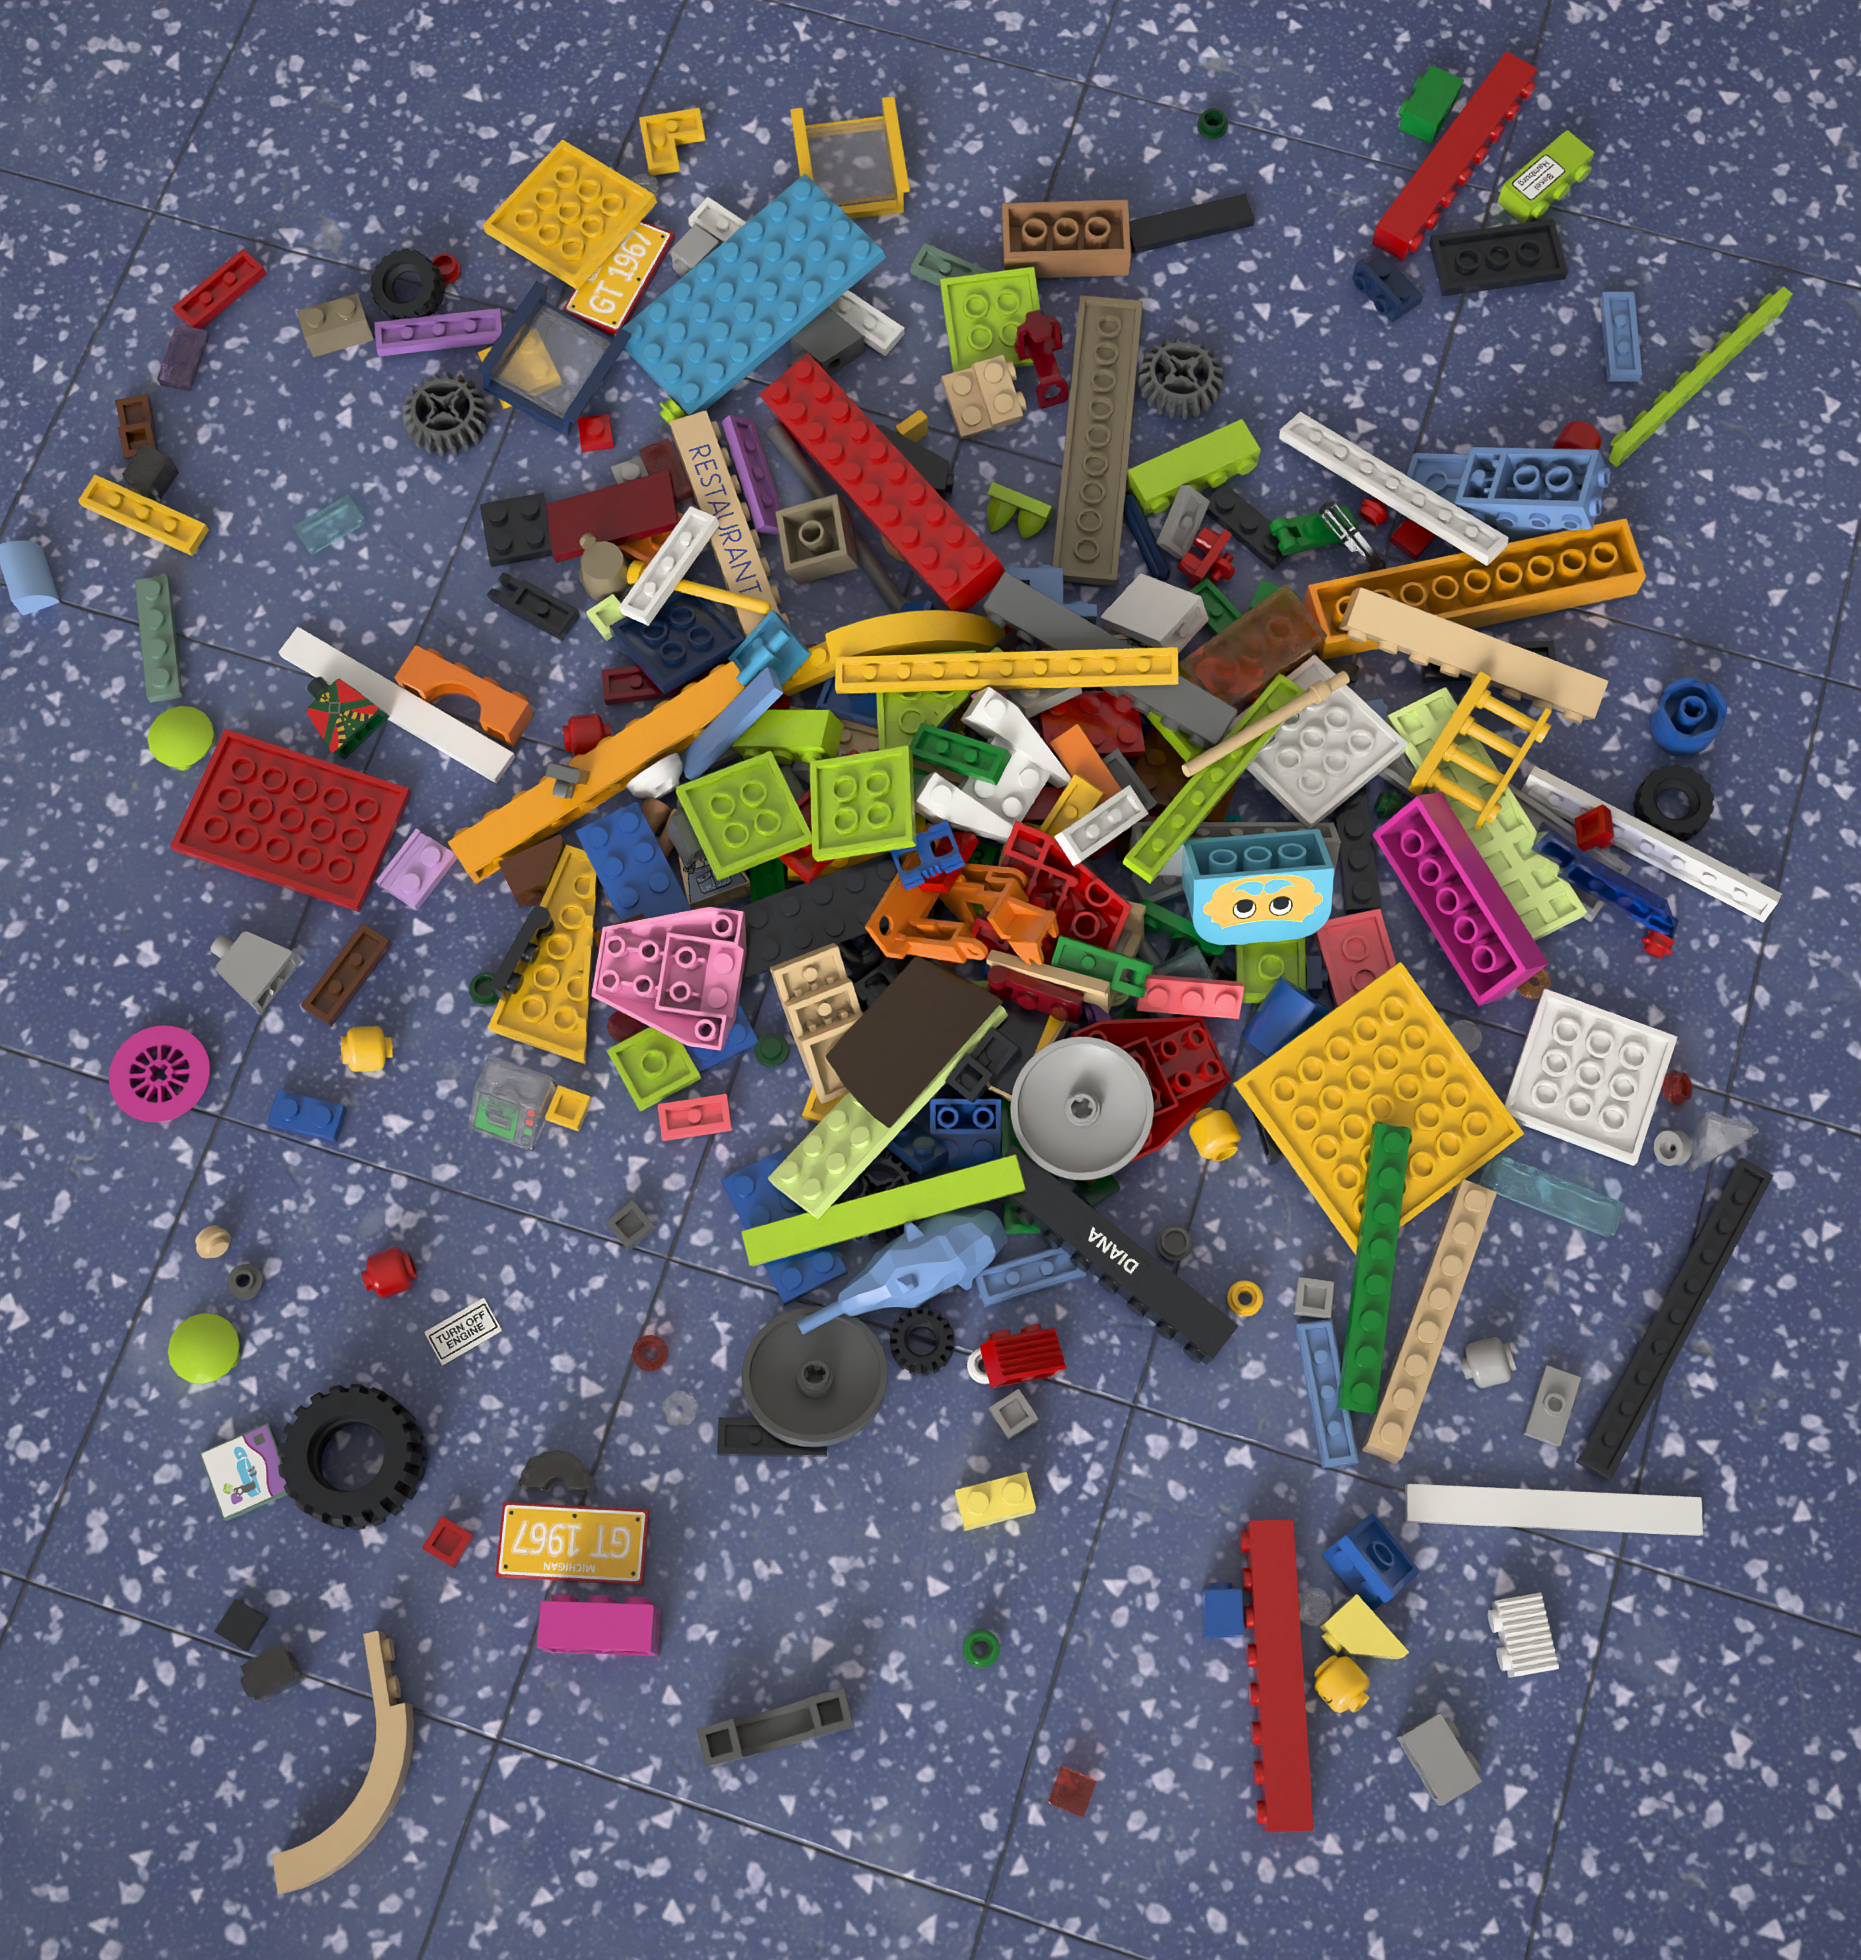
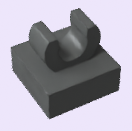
(566, 778)

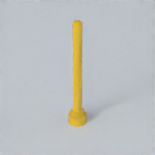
(704, 591)

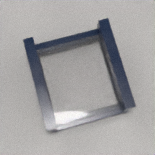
(549, 362)

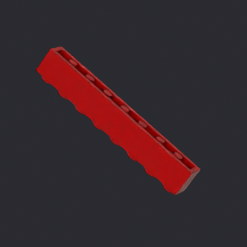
(1455, 156)
(1278, 1676)

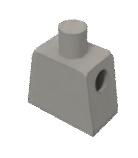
(254, 967)

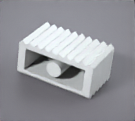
(1523, 1635)

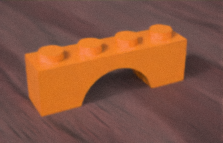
(431, 677)

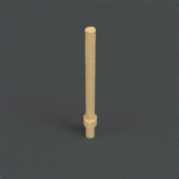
(1315, 694)

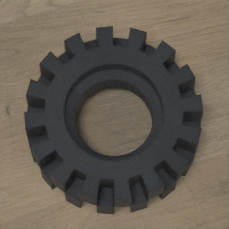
(922, 1363)

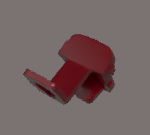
(1037, 342)

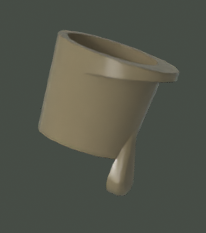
(602, 569)

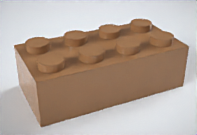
(1067, 238)

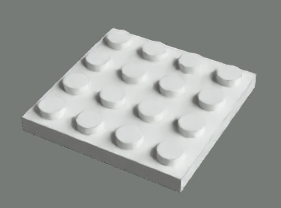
(1324, 749)
(1589, 1076)

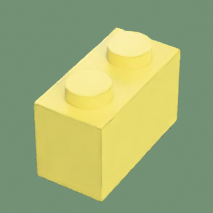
(995, 1501)

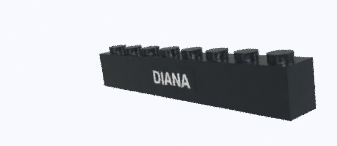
(1118, 1263)

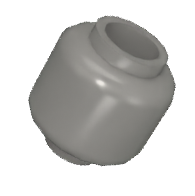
(1488, 1362)

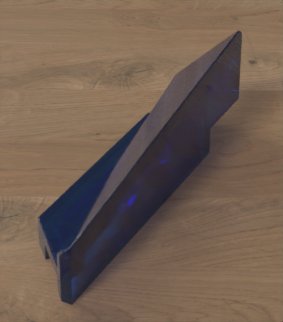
(1603, 882)

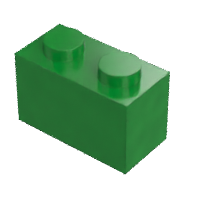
(1430, 104)

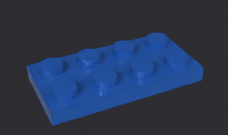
(762, 1203)

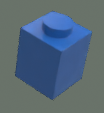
(1222, 1611)

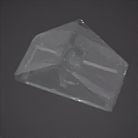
(1715, 1137)

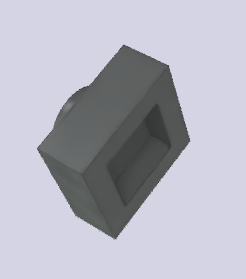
(630, 1225)

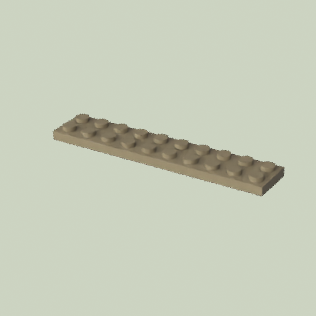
(1097, 440)

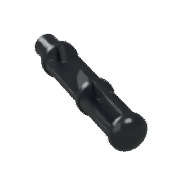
(1352, 537)

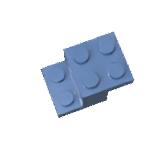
(1049, 582)

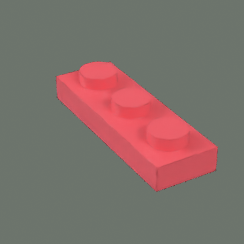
(1191, 996)

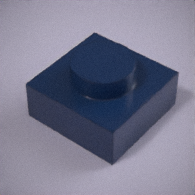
(1315, 976)

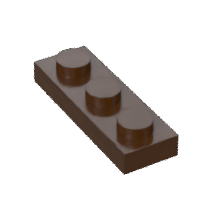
(346, 975)

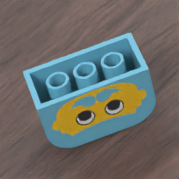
(1258, 886)

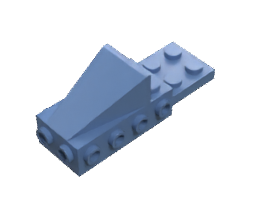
(1519, 488)

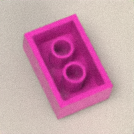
(599, 1626)

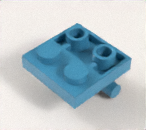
(772, 646)

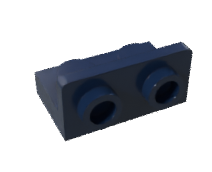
(1386, 287)

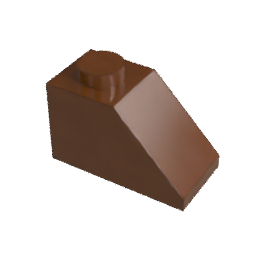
(531, 870)

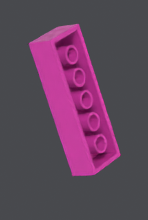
(1459, 898)

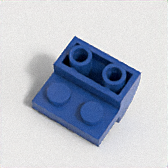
(1282, 1017)
(967, 1129)

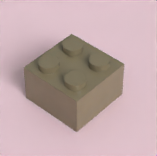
(817, 539)

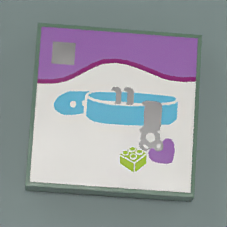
(245, 1472)

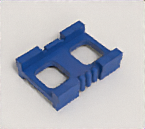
(929, 863)

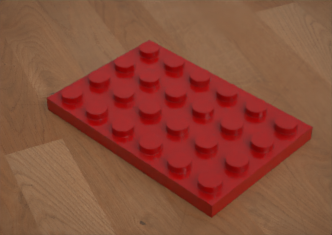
(291, 820)

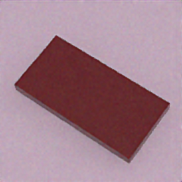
(613, 514)

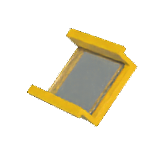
(855, 161)

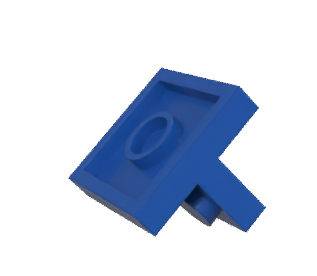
(1371, 1562)

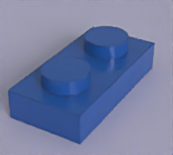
(307, 1115)

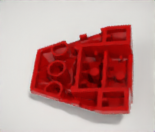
(1081, 900)

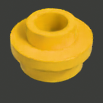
(1248, 1288)

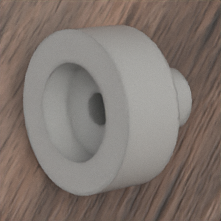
(1672, 1147)

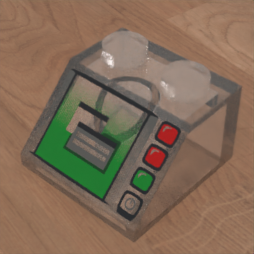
(511, 1102)

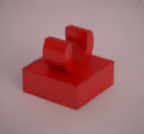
(1595, 829)

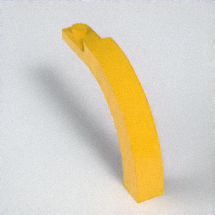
(895, 635)

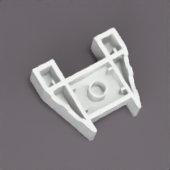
(982, 806)

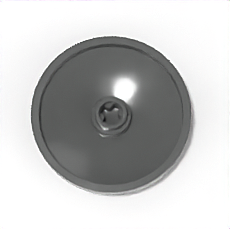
(817, 1383)

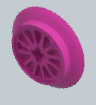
(141, 1045)

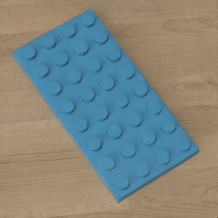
(750, 296)

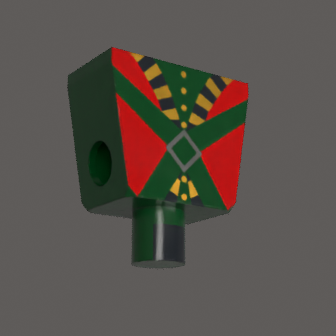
(342, 715)

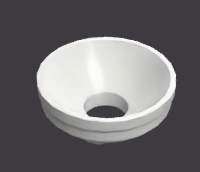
(657, 779)

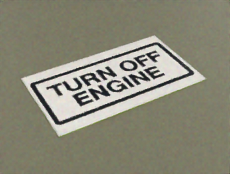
(463, 1331)

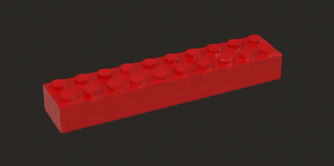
(883, 485)

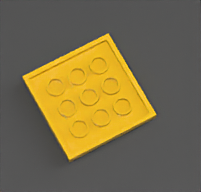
(570, 214)

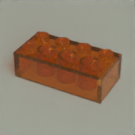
(1255, 649)

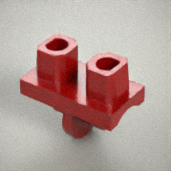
(1212, 545)

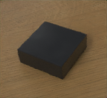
(241, 1625)

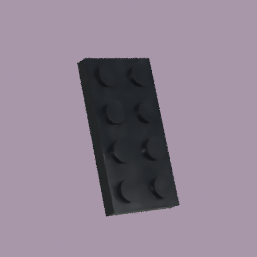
(1498, 257)

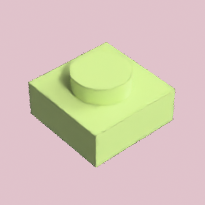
(605, 614)

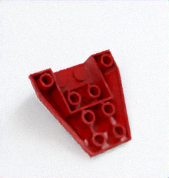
(1178, 1063)

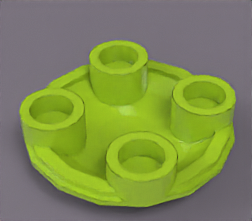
(181, 737)
(204, 1348)

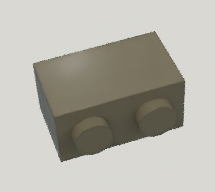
(335, 325)

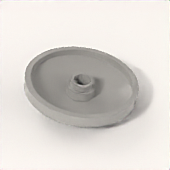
(1082, 1108)

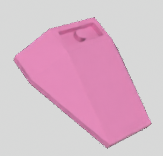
(676, 973)

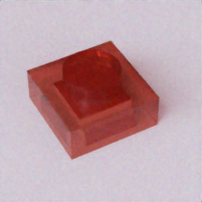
(1072, 1791)

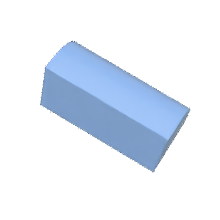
(27, 576)

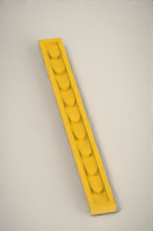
(1007, 670)

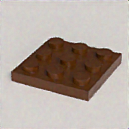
(1163, 775)

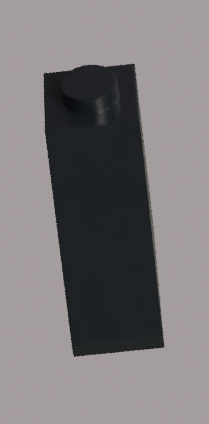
(928, 464)

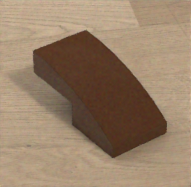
(136, 424)

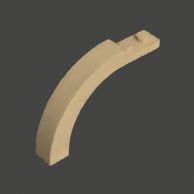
(381, 1788)

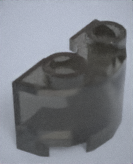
(554, 1467)

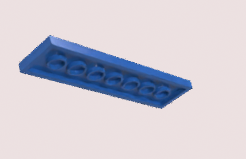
(643, 883)

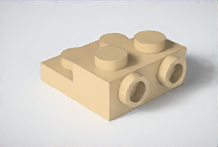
(983, 397)

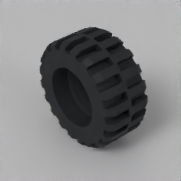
(315, 1428)

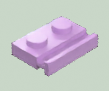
(416, 869)

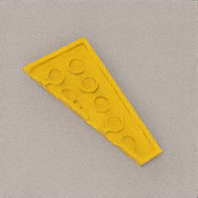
(556, 988)

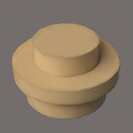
(212, 1242)

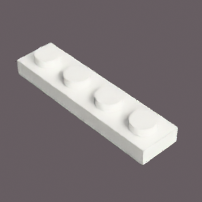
(669, 565)

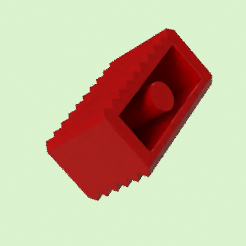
(1022, 1356)

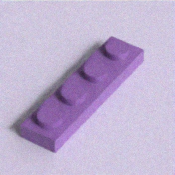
(438, 332)
(753, 473)

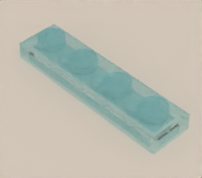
(1552, 1195)

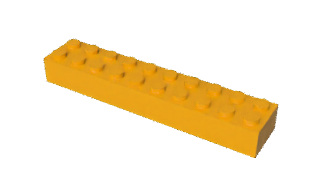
(1521, 582)

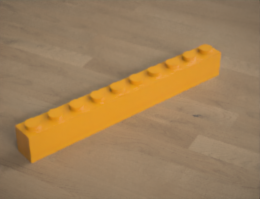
(613, 763)

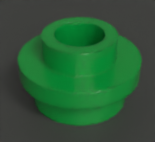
(981, 1636)

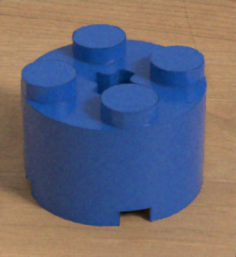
(1687, 716)

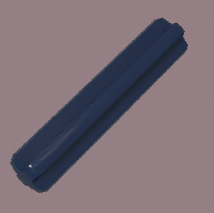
(1145, 538)

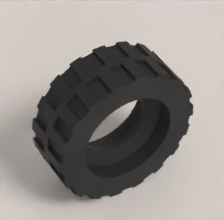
(388, 272)
(1685, 781)

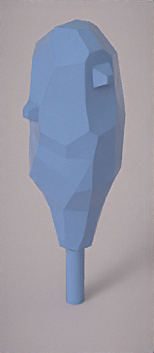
(919, 1265)

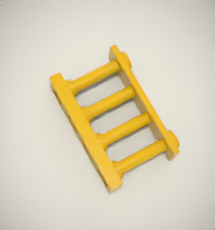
(1463, 723)

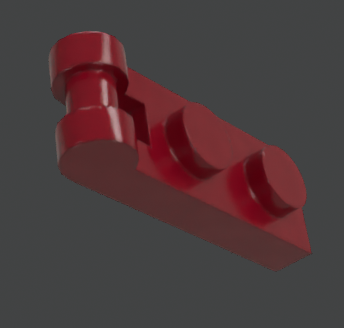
(1035, 994)

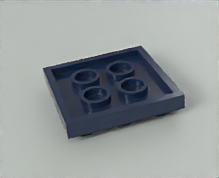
(680, 641)

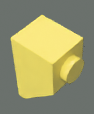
(1360, 1633)

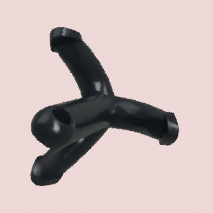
(856, 959)

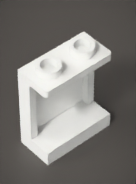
(1156, 614)

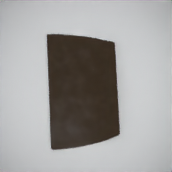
(908, 1037)

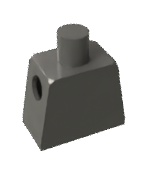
(829, 341)

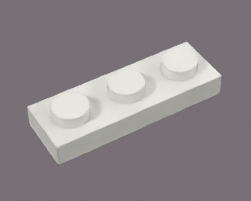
(1101, 825)

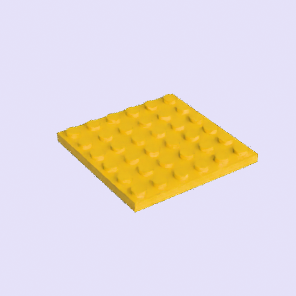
(1385, 1063)

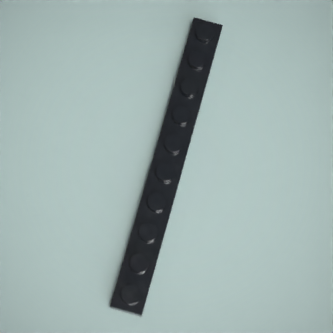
(1674, 1320)

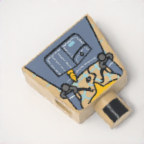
(705, 891)

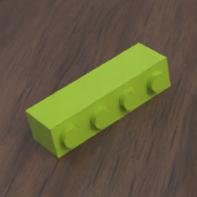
(1198, 464)

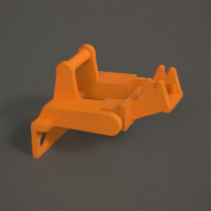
(952, 942)

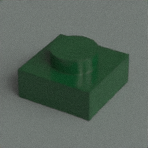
(1099, 1191)

